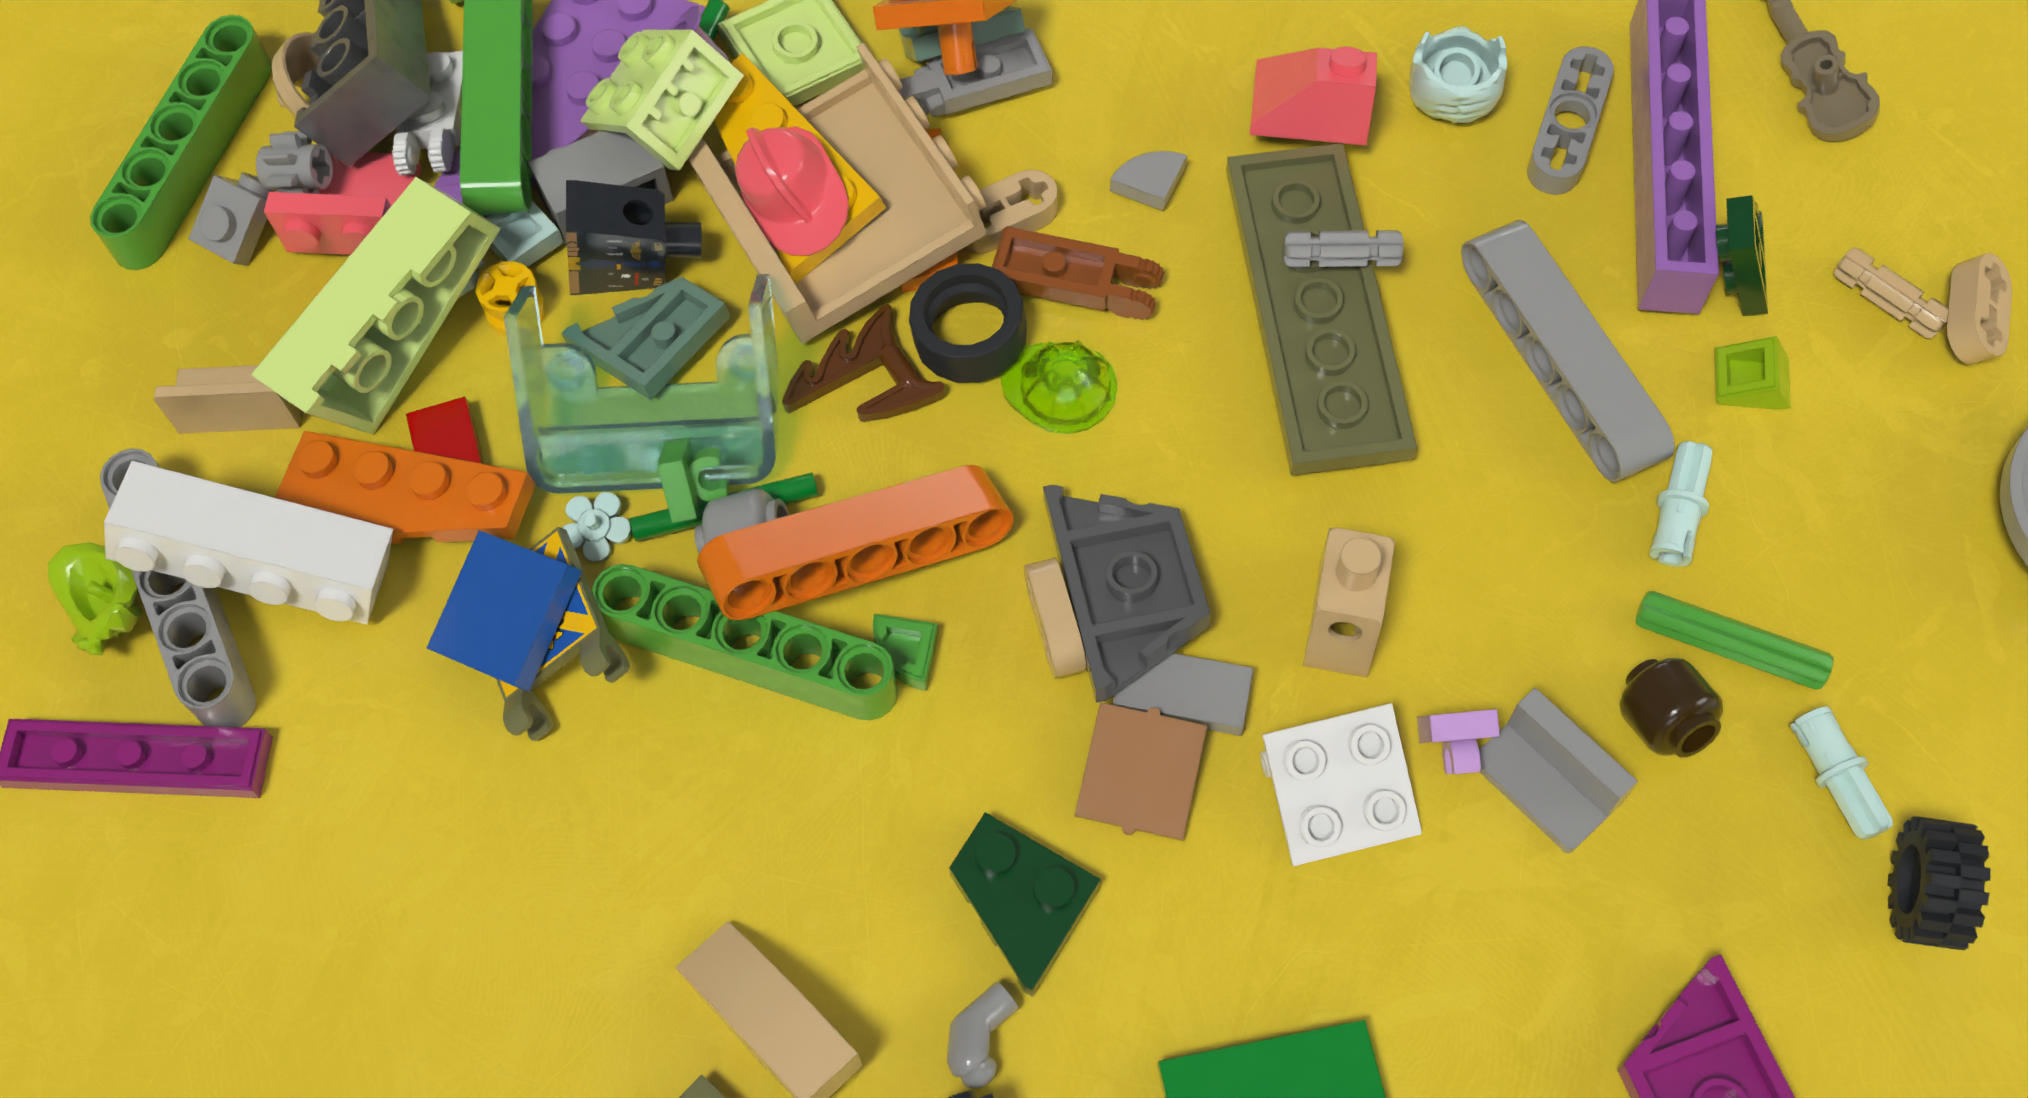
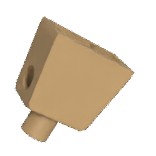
(1350, 590)

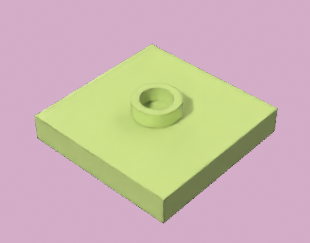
(795, 45)

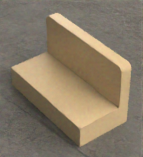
(224, 401)

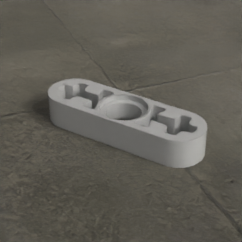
(1578, 140)

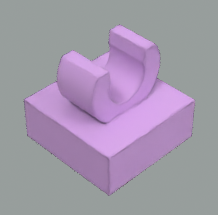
(1459, 737)

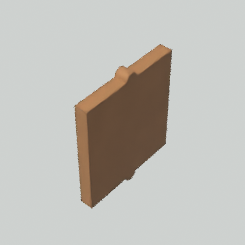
(1141, 771)

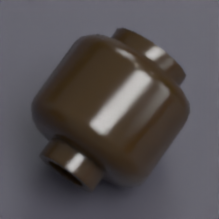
(1671, 707)

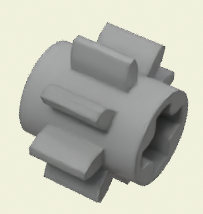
(294, 164)

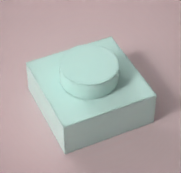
(524, 236)

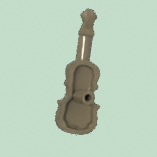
(1835, 100)

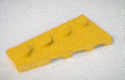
(762, 106)

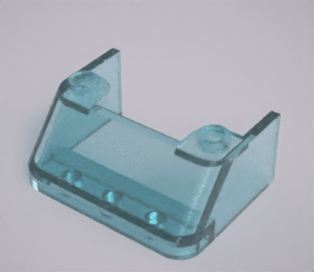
(613, 436)

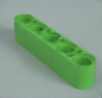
(497, 106)
(181, 143)
(763, 664)

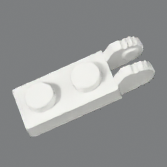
(439, 124)

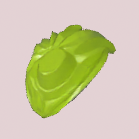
(94, 594)

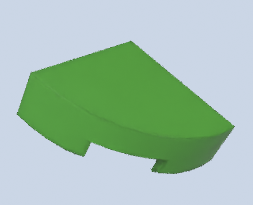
(910, 646)

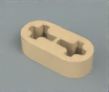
(1006, 207)
(1979, 309)
(1055, 618)

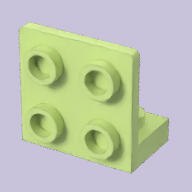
(663, 93)

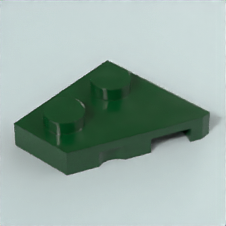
(1743, 254)
(1023, 896)

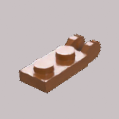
(1077, 272)

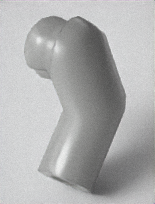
(971, 1036)

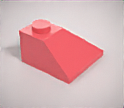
(1315, 95)

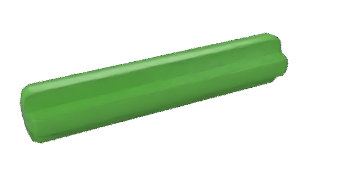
(1734, 640)

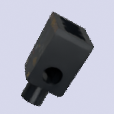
(622, 238)

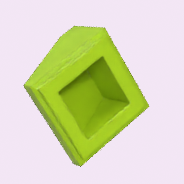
(1753, 374)

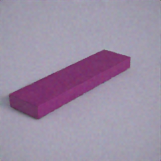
(134, 758)

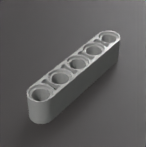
(1567, 351)
(180, 619)

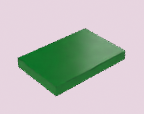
(1300, 1065)

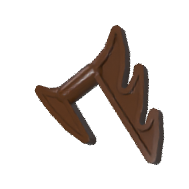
(872, 348)

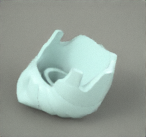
(1457, 74)

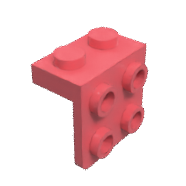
(343, 211)

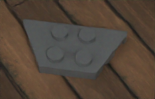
(1126, 583)

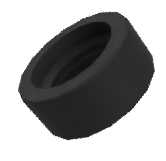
(960, 285)

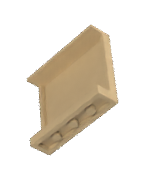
(886, 143)

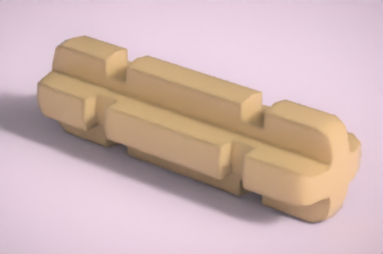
(1892, 292)

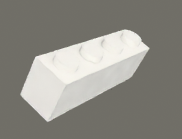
(247, 543)

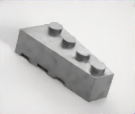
(366, 74)

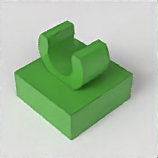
(683, 480)

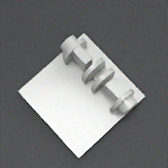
(1341, 784)

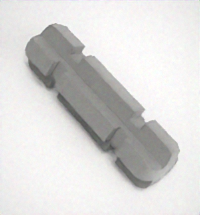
(1343, 248)

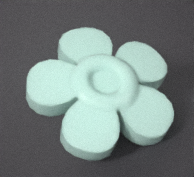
(596, 525)

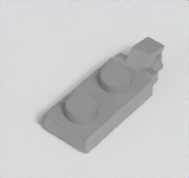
(1004, 69)

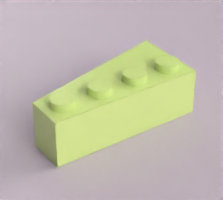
(379, 310)

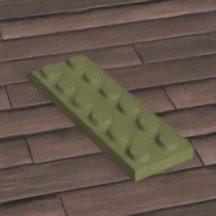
(1317, 324)

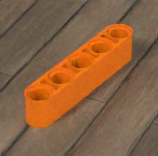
(853, 542)

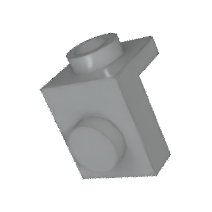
(231, 217)

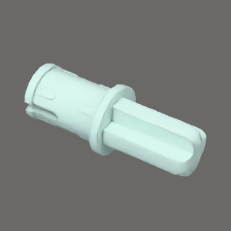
(1682, 505)
(1842, 772)

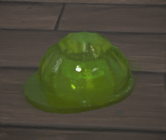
(1060, 386)

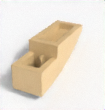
(769, 1015)

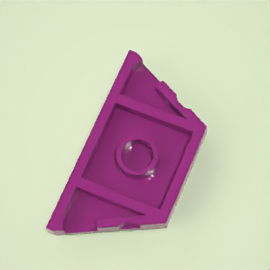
(1705, 1047)

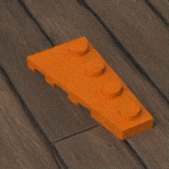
(406, 489)

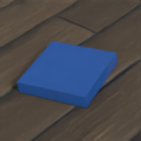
(504, 610)

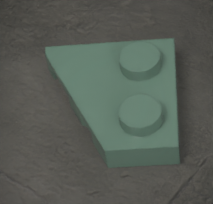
(652, 335)

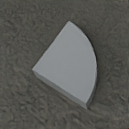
(1149, 177)

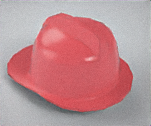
(792, 189)

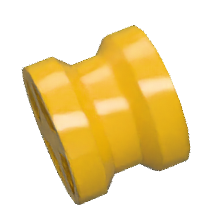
(500, 284)

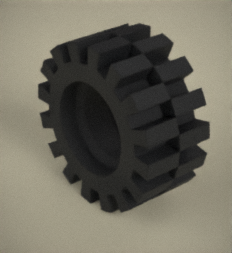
(1938, 883)

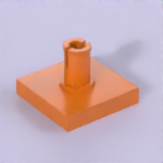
(952, 22)

